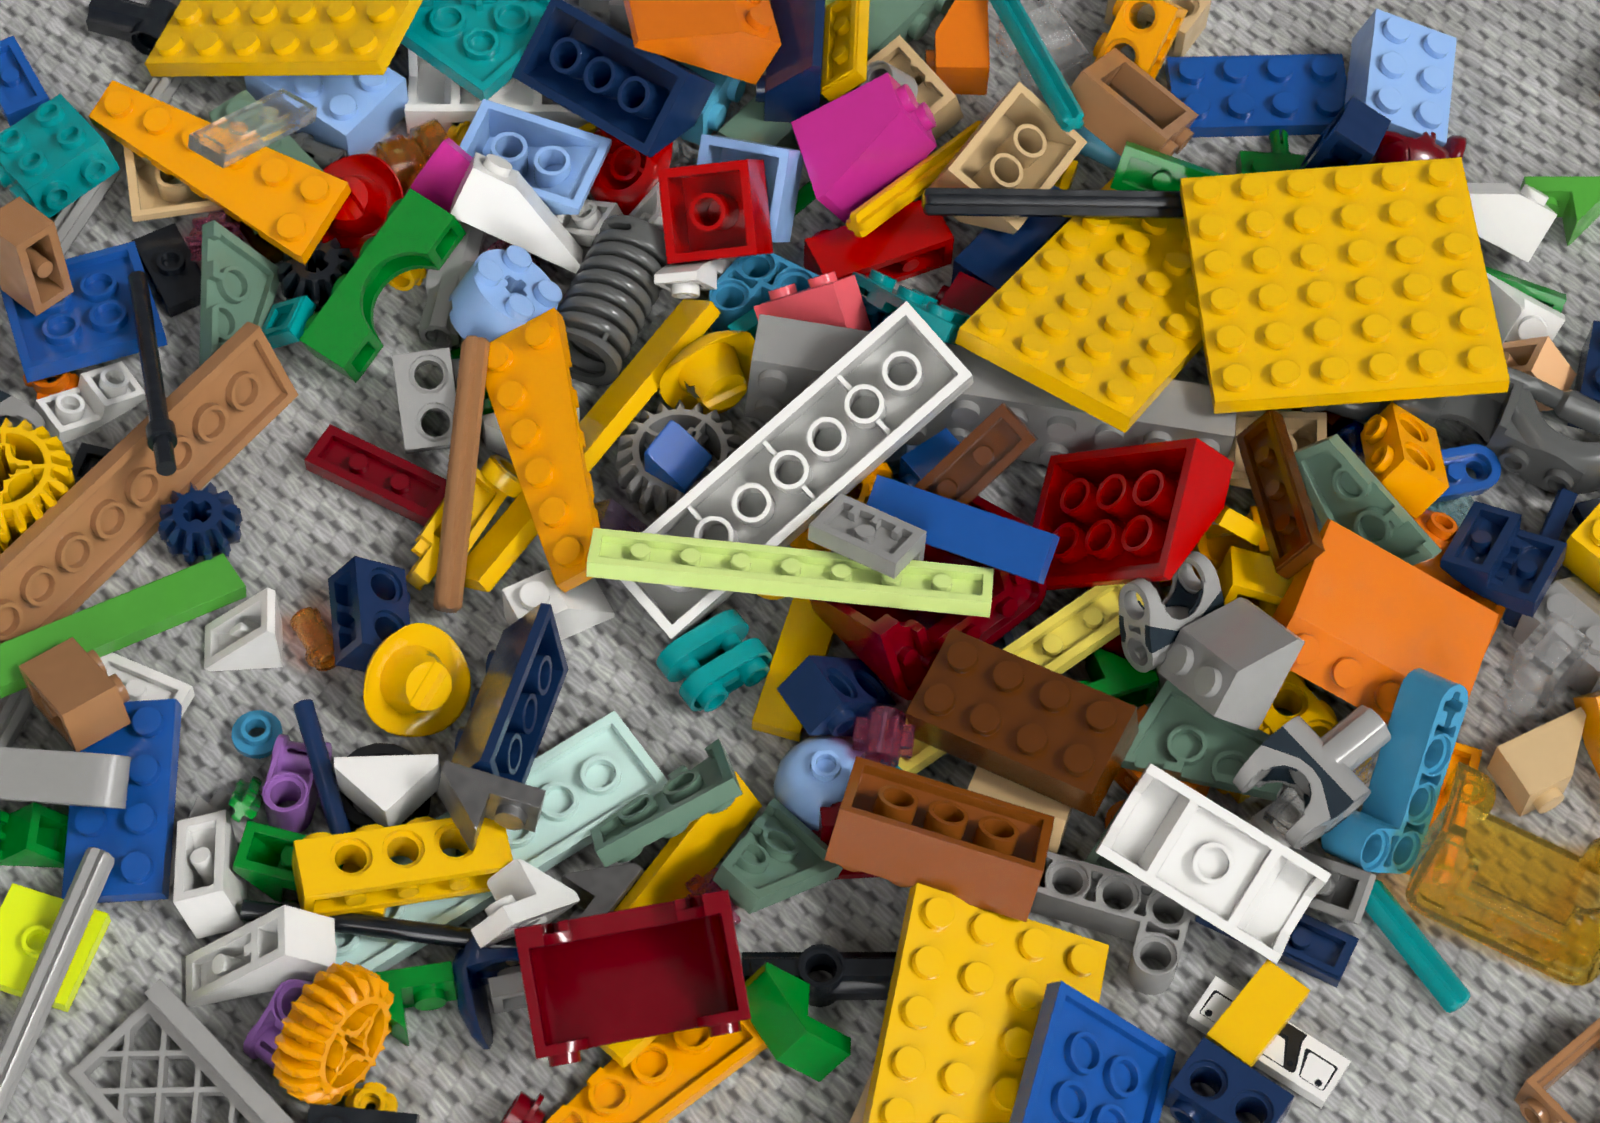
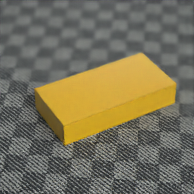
(1258, 1013)

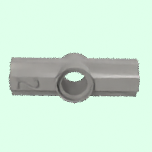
(435, 321)

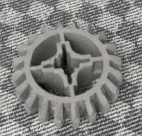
(648, 489)

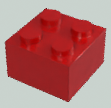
(715, 211)

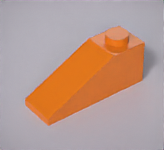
(962, 48)

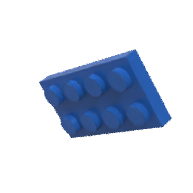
(1259, 92)
(143, 832)

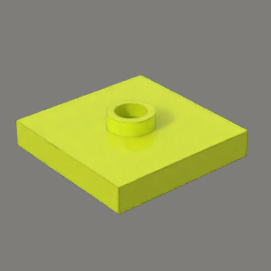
(24, 927)

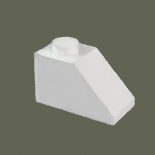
(572, 610)
(204, 879)

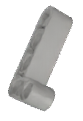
(64, 777)
(1134, 923)

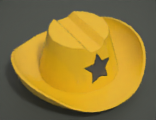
(710, 372)
(416, 682)

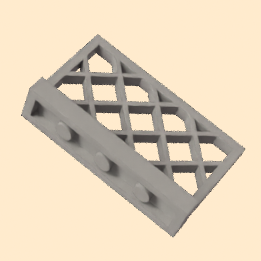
(197, 1045)

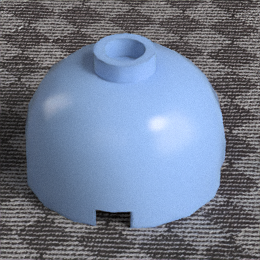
(814, 776)

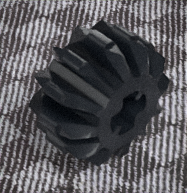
(318, 275)

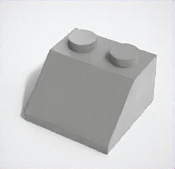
(1579, 607)
(1233, 662)

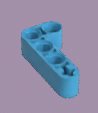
(750, 279)
(1405, 778)

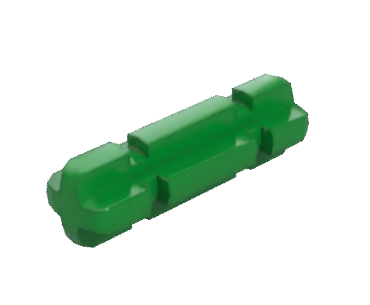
(246, 799)

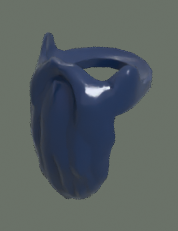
(471, 973)

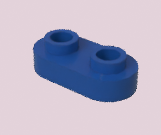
(1480, 460)

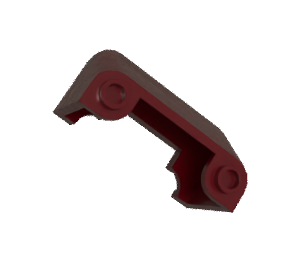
(904, 643)
(632, 975)

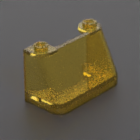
(1508, 884)

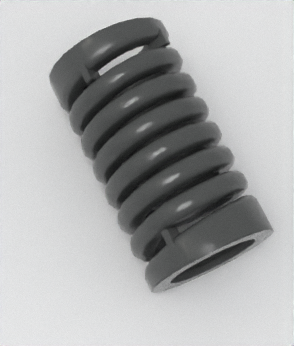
(612, 297)

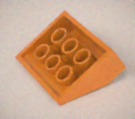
(714, 35)
(1377, 620)

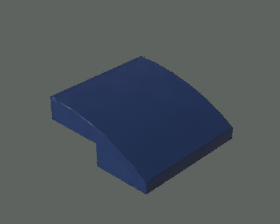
(1502, 560)

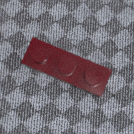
(376, 475)

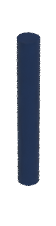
(321, 767)

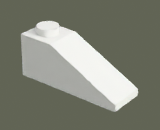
(507, 207)
(1511, 217)
(261, 956)

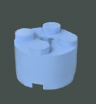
(501, 294)

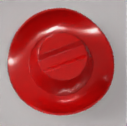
(628, 174)
(372, 194)

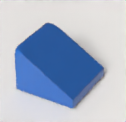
(676, 457)

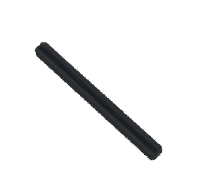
(1052, 203)

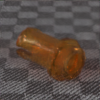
(315, 638)

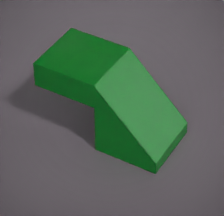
(33, 837)
(781, 1018)

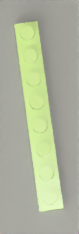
(786, 572)

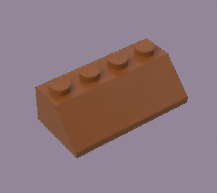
(940, 838)

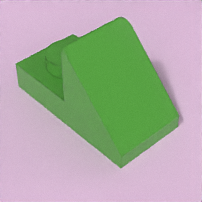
(1571, 198)

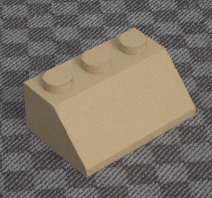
(1012, 149)

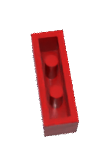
(899, 247)

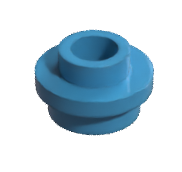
(259, 746)

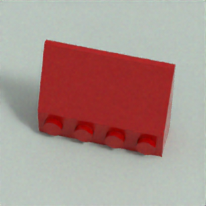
(1129, 510)

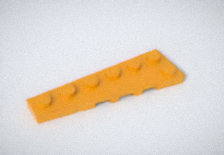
(267, 190)
(540, 426)
(662, 1078)

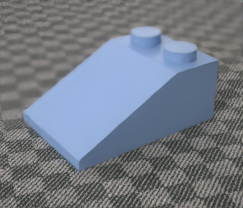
(549, 155)

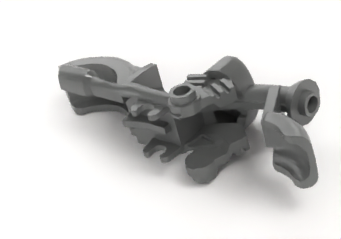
(1514, 429)

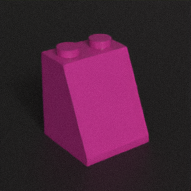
(863, 142)

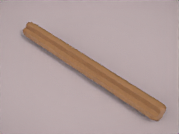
(461, 475)

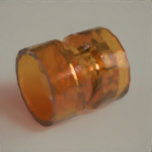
(410, 154)

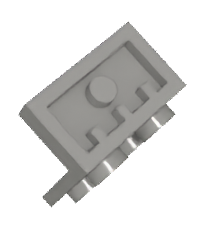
(867, 536)

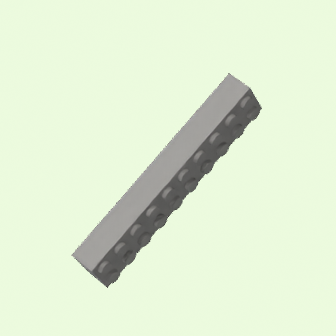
(797, 352)

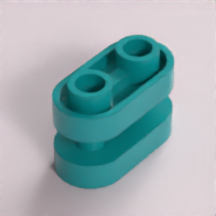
(714, 661)

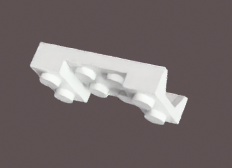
(440, 98)
(1212, 862)

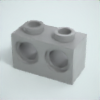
(418, 402)

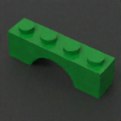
(412, 238)

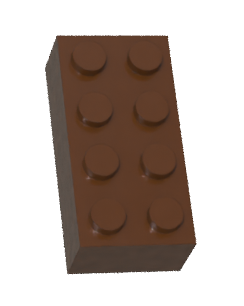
(1023, 722)

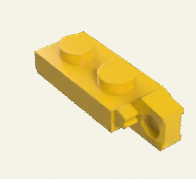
(485, 504)

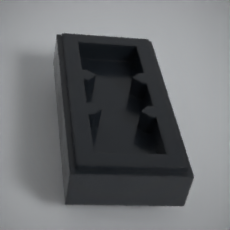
(171, 269)

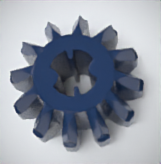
(200, 523)

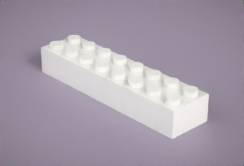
(811, 454)

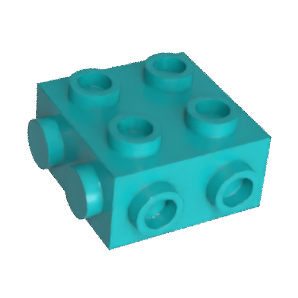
(53, 157)

